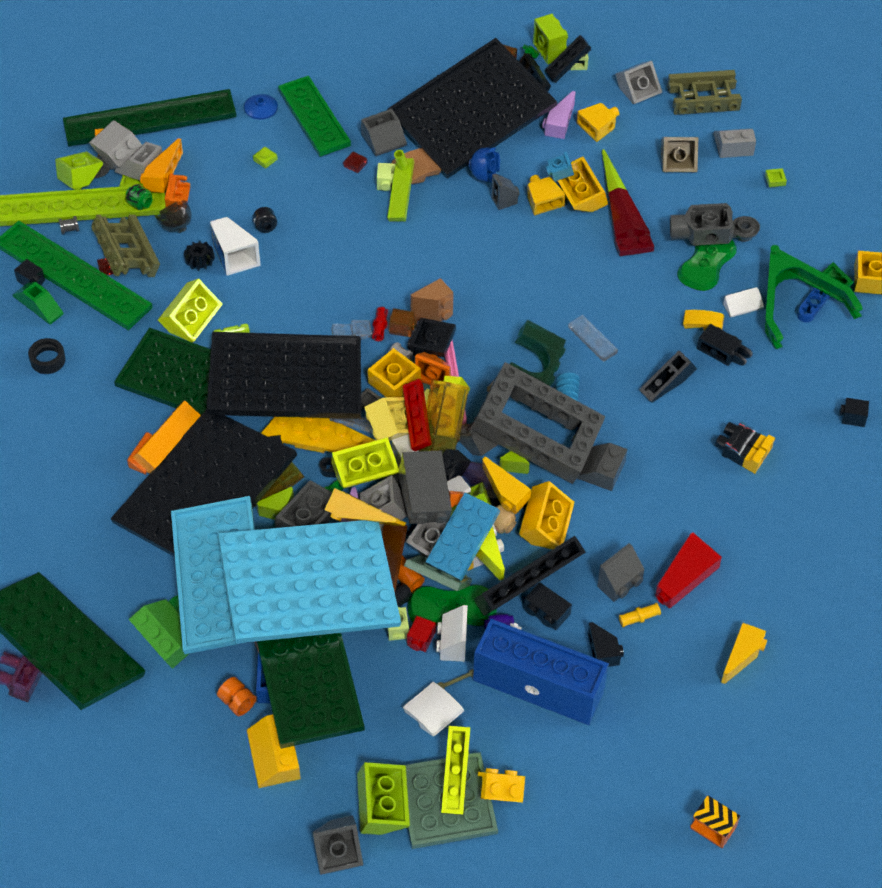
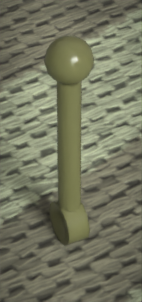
(470, 674)

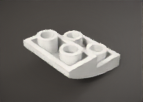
(433, 709)

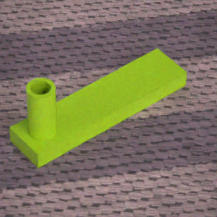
(401, 187)

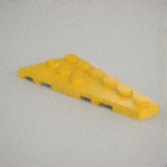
(315, 434)

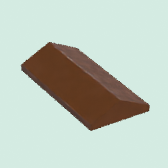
(394, 541)

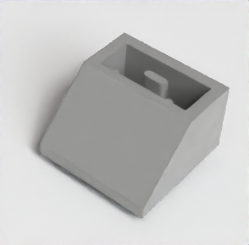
(137, 163)

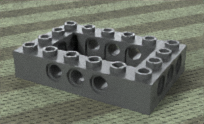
(528, 442)

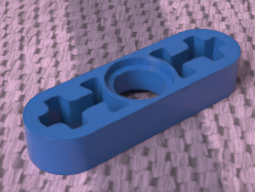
(814, 308)

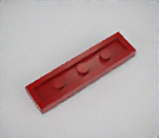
(416, 415)

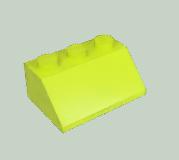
(190, 311)
(364, 463)

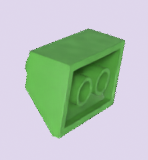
(162, 629)

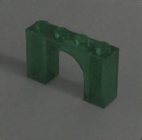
(545, 345)

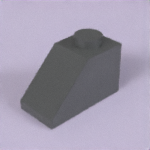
(503, 192)

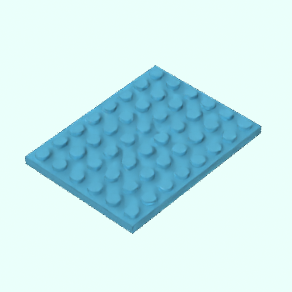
(307, 580)

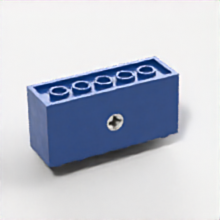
(539, 671)

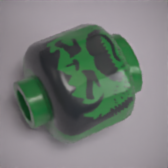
(139, 197)

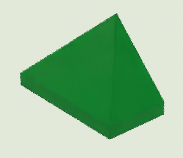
(836, 273)

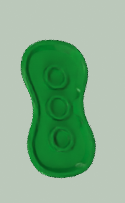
(703, 268)
(433, 603)

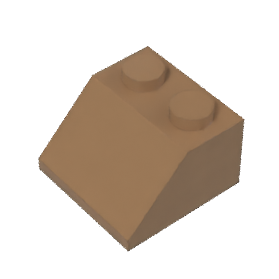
(433, 302)

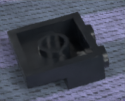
(431, 337)

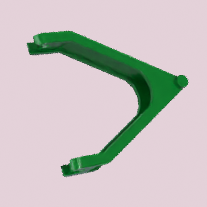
(785, 267)

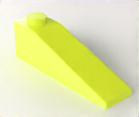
(455, 770)

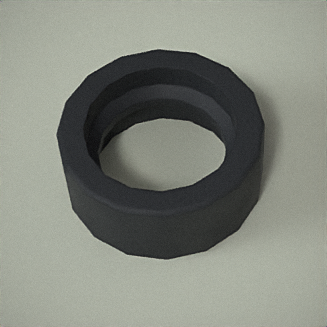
(49, 366)

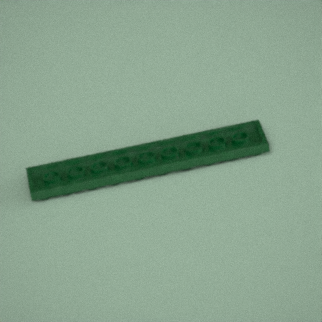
(153, 115)

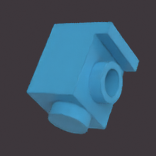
(560, 167)

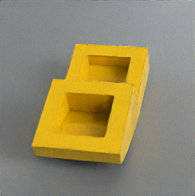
(703, 319)

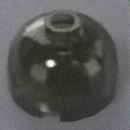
(175, 217)

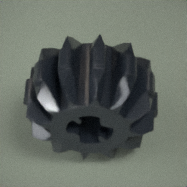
(199, 255)

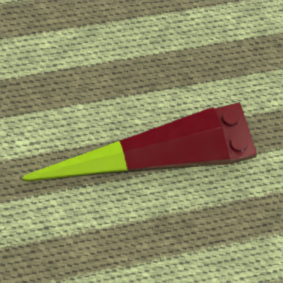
(629, 228)

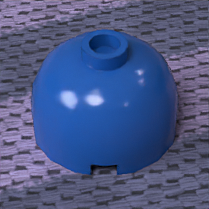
(484, 164)

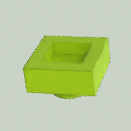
(265, 157)
(775, 177)

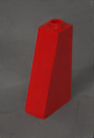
(689, 569)

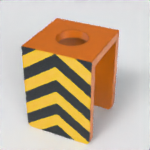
(715, 821)

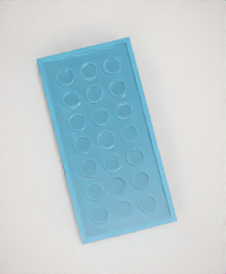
(200, 573)

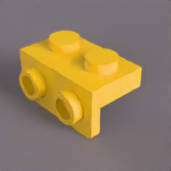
(502, 786)

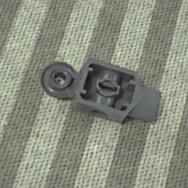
(712, 225)

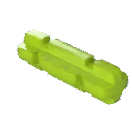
(243, 328)

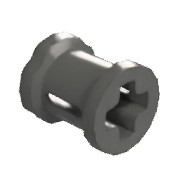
(69, 225)

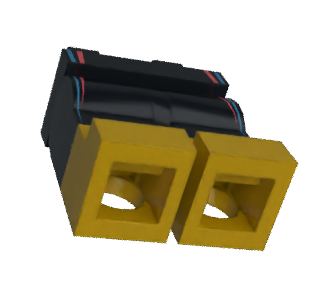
(745, 446)

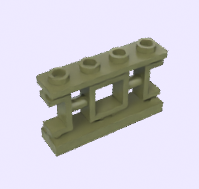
(704, 82)
(126, 231)

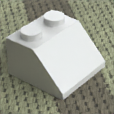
(453, 635)

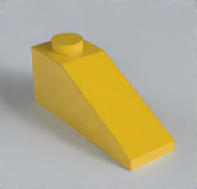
(509, 490)
(745, 650)

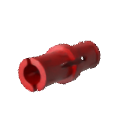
(380, 324)

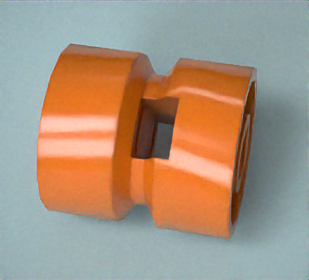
(236, 696)

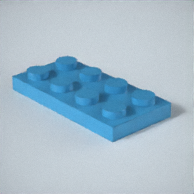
(463, 536)

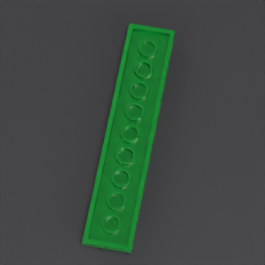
(75, 275)

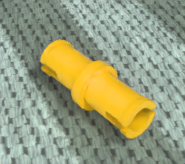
(639, 615)

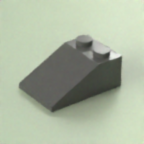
(306, 507)

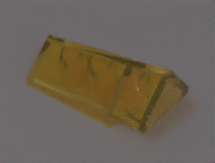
(445, 414)

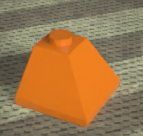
(432, 367)

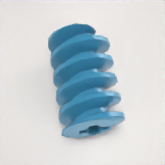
(568, 384)

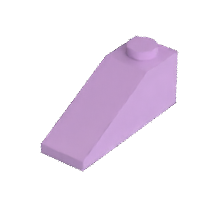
(559, 117)

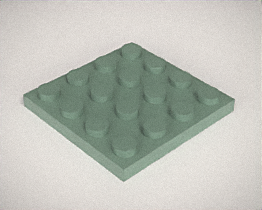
(425, 798)

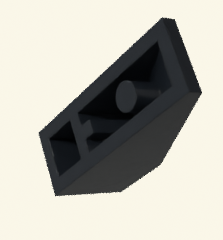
(668, 377)

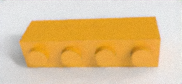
(166, 437)

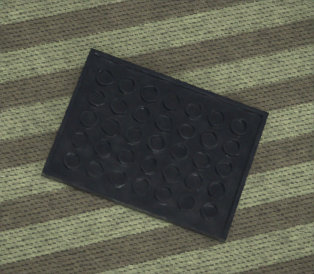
(472, 106)
(285, 375)
(208, 465)

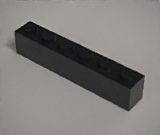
(529, 575)

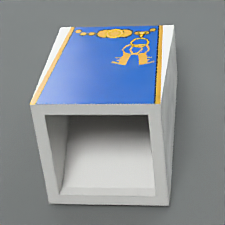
(234, 246)

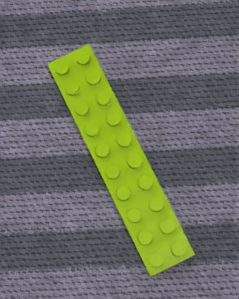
(82, 203)

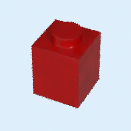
(421, 634)

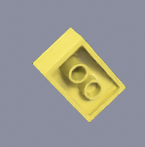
(388, 418)

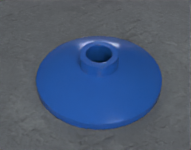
(260, 106)

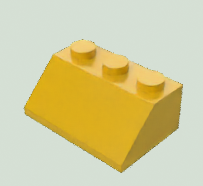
(583, 188)
(546, 516)
(270, 762)

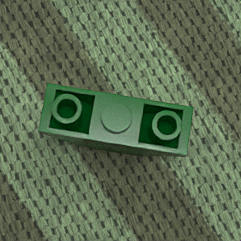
(39, 302)

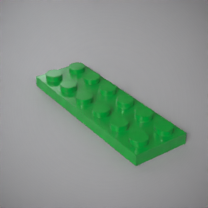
(314, 116)

